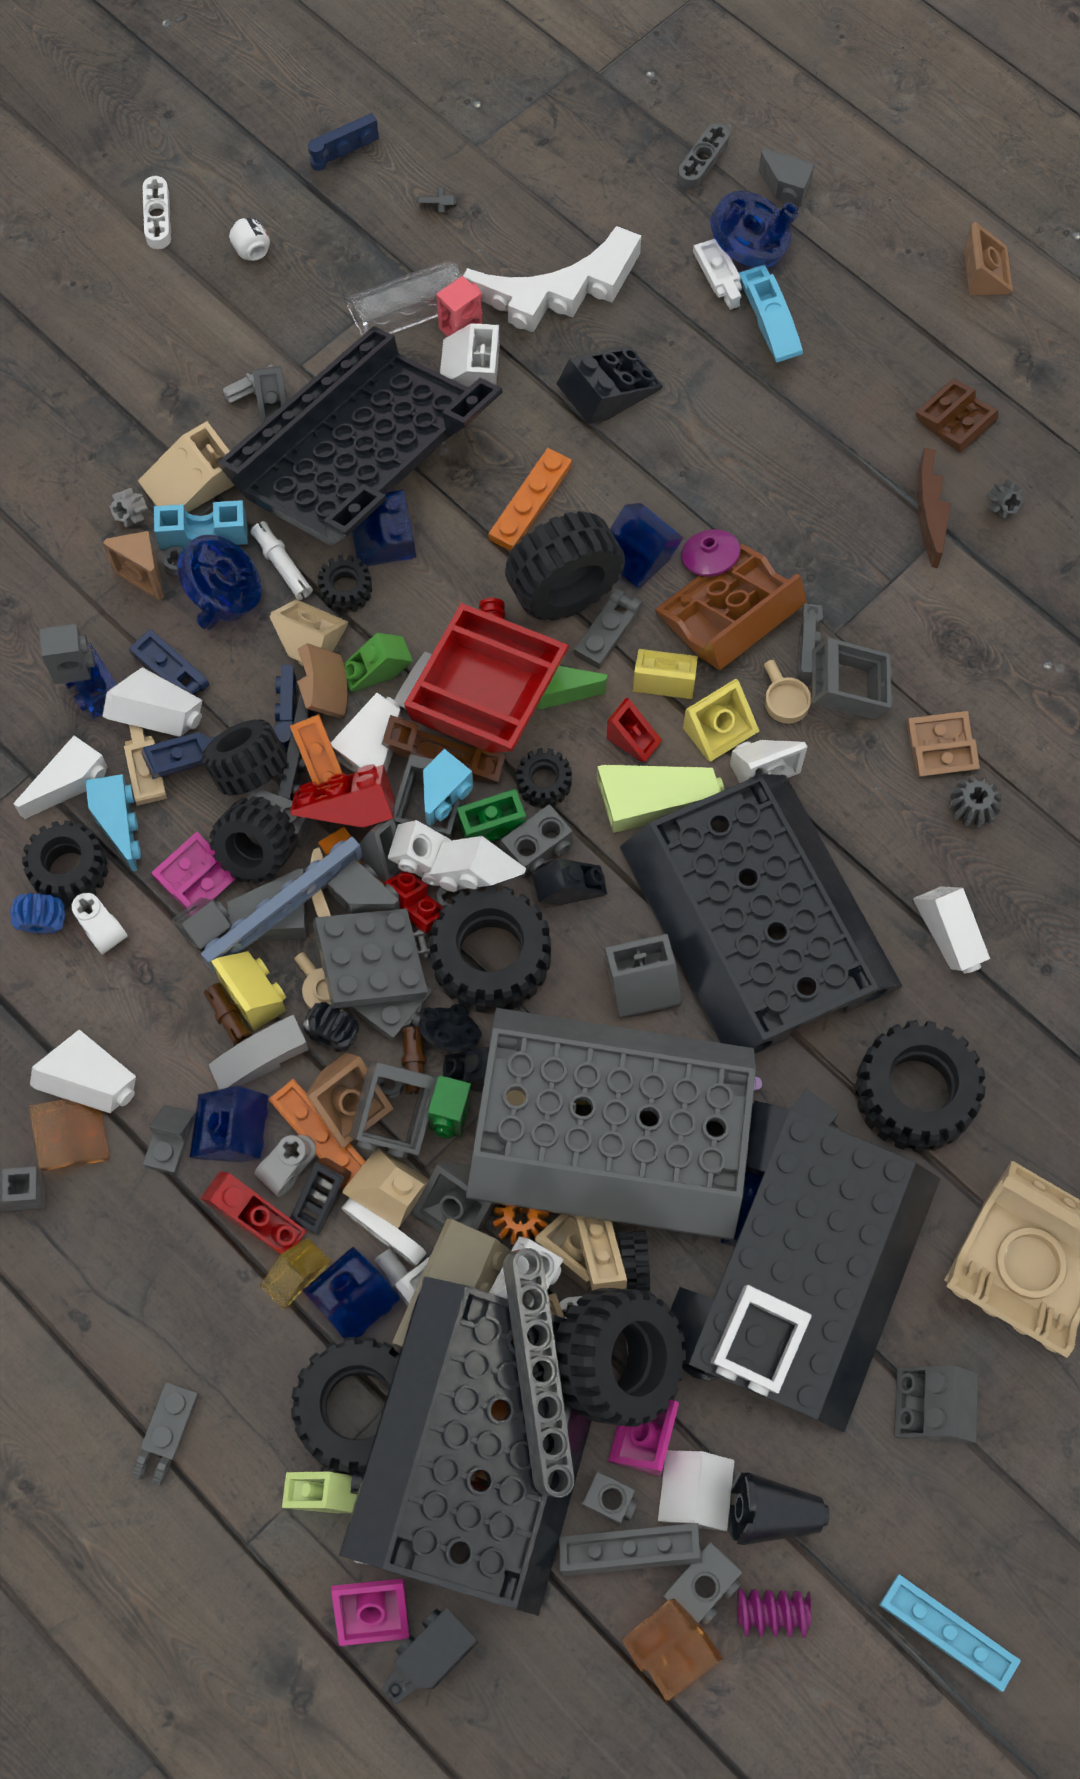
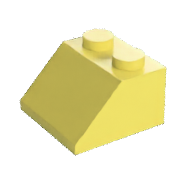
(249, 988)

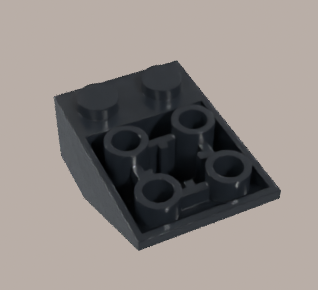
(607, 383)

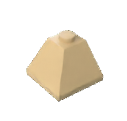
(302, 624)
(386, 1187)

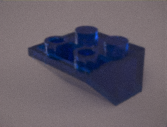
(645, 542)

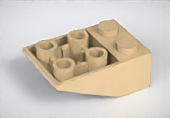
(188, 470)

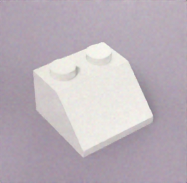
(472, 864)

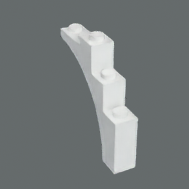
(563, 290)

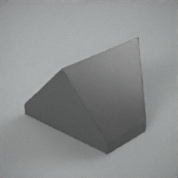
(376, 848)

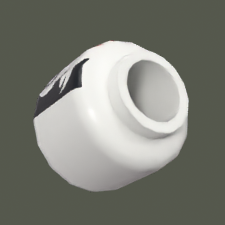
(249, 239)

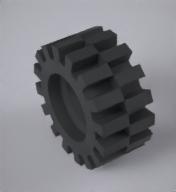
(341, 569)
(544, 794)
(635, 1259)

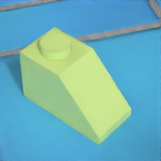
(318, 1492)

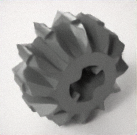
(970, 810)

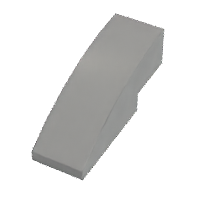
(259, 1054)

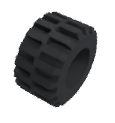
(244, 757)
(59, 841)
(239, 853)

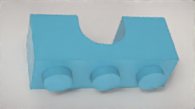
(178, 528)

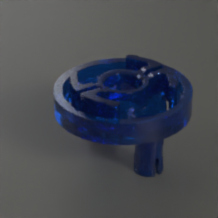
(762, 218)
(208, 589)

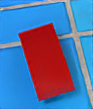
(414, 897)

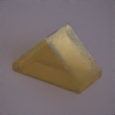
(294, 1272)

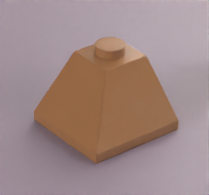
(337, 1095)

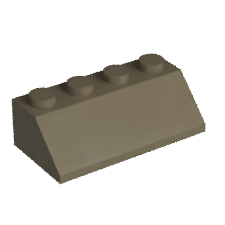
(459, 1257)

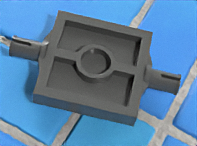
(391, 1017)

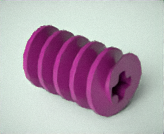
(774, 1612)

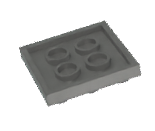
(369, 958)

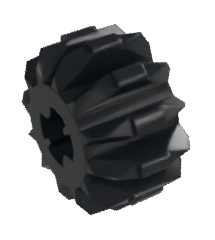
(331, 1027)

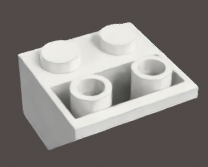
(471, 354)

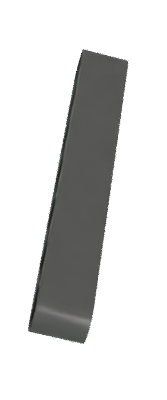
(549, 1386)

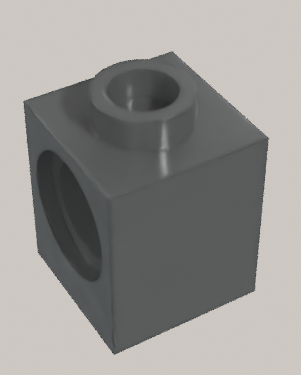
(601, 1485)

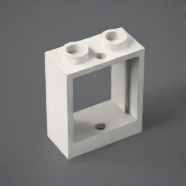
(776, 1307)

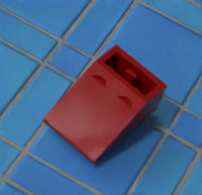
(348, 800)

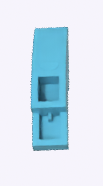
(771, 313)

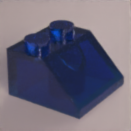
(386, 533)
(229, 1125)
(351, 1294)

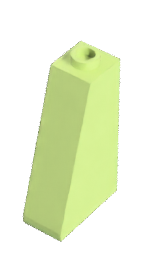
(646, 793)

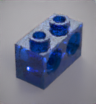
(100, 681)

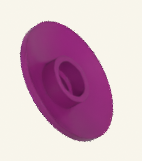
(710, 552)

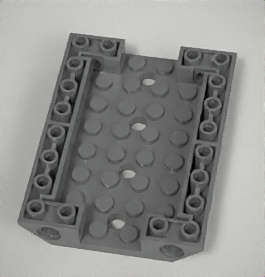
(609, 1160)

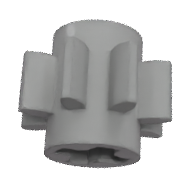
(128, 507)

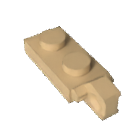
(144, 787)

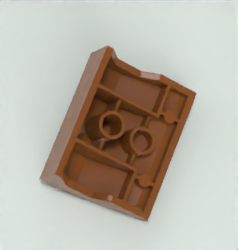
(732, 610)

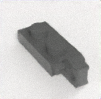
(808, 640)

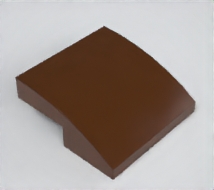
(957, 415)

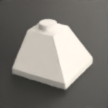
(767, 758)

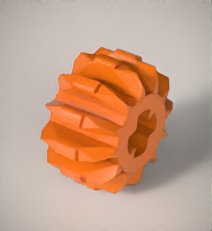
(507, 1222)

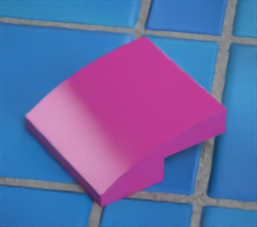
(192, 872)

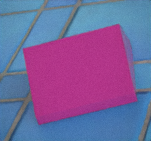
(645, 1445)
(371, 1611)

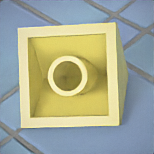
(665, 674)
(720, 721)

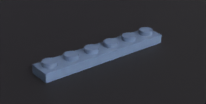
(290, 897)

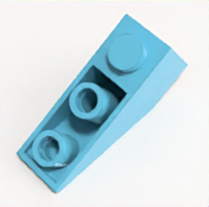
(110, 806)

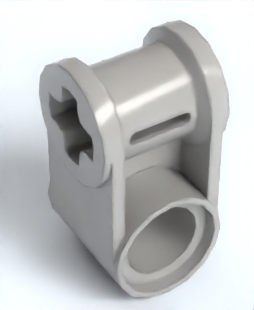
(282, 1167)

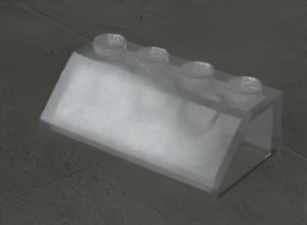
(402, 300)

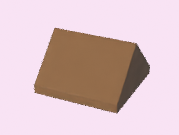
(986, 263)
(136, 561)

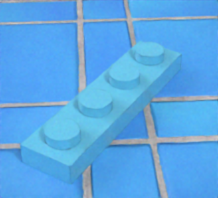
(950, 1633)

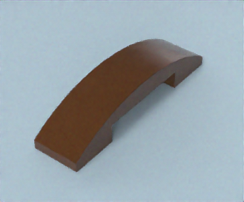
(406, 739)

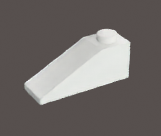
(62, 778)

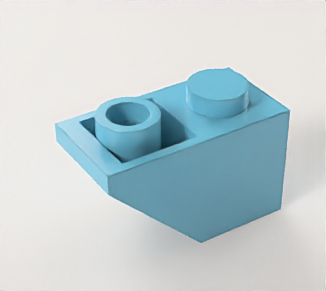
(444, 784)

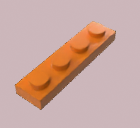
(530, 499)

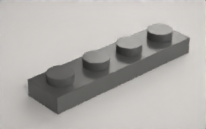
(630, 1549)

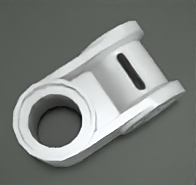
(99, 925)

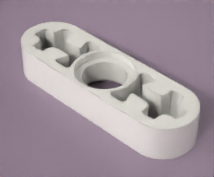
(162, 221)
(385, 1232)

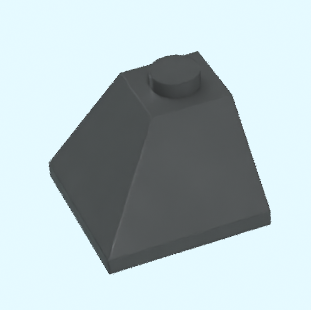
(446, 1198)

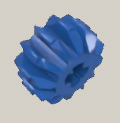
(37, 913)

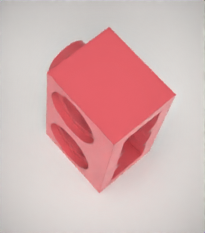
(458, 306)

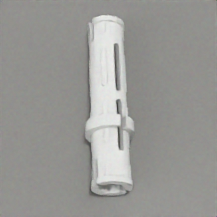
(275, 551)

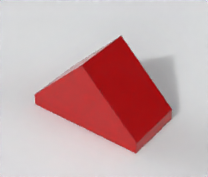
(632, 732)

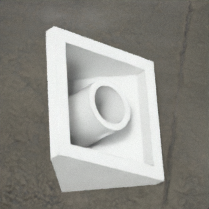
(696, 1489)

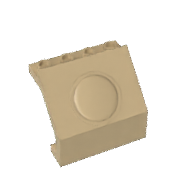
(1025, 1259)

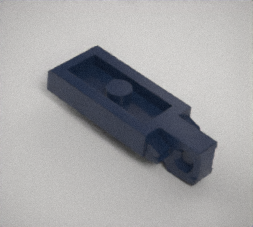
(175, 754)

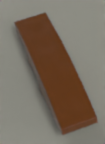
(931, 512)

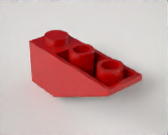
(252, 1213)

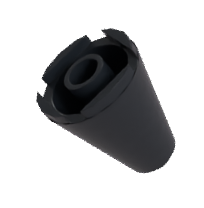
(773, 1511)

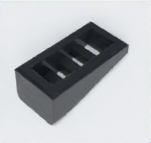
(334, 1171)

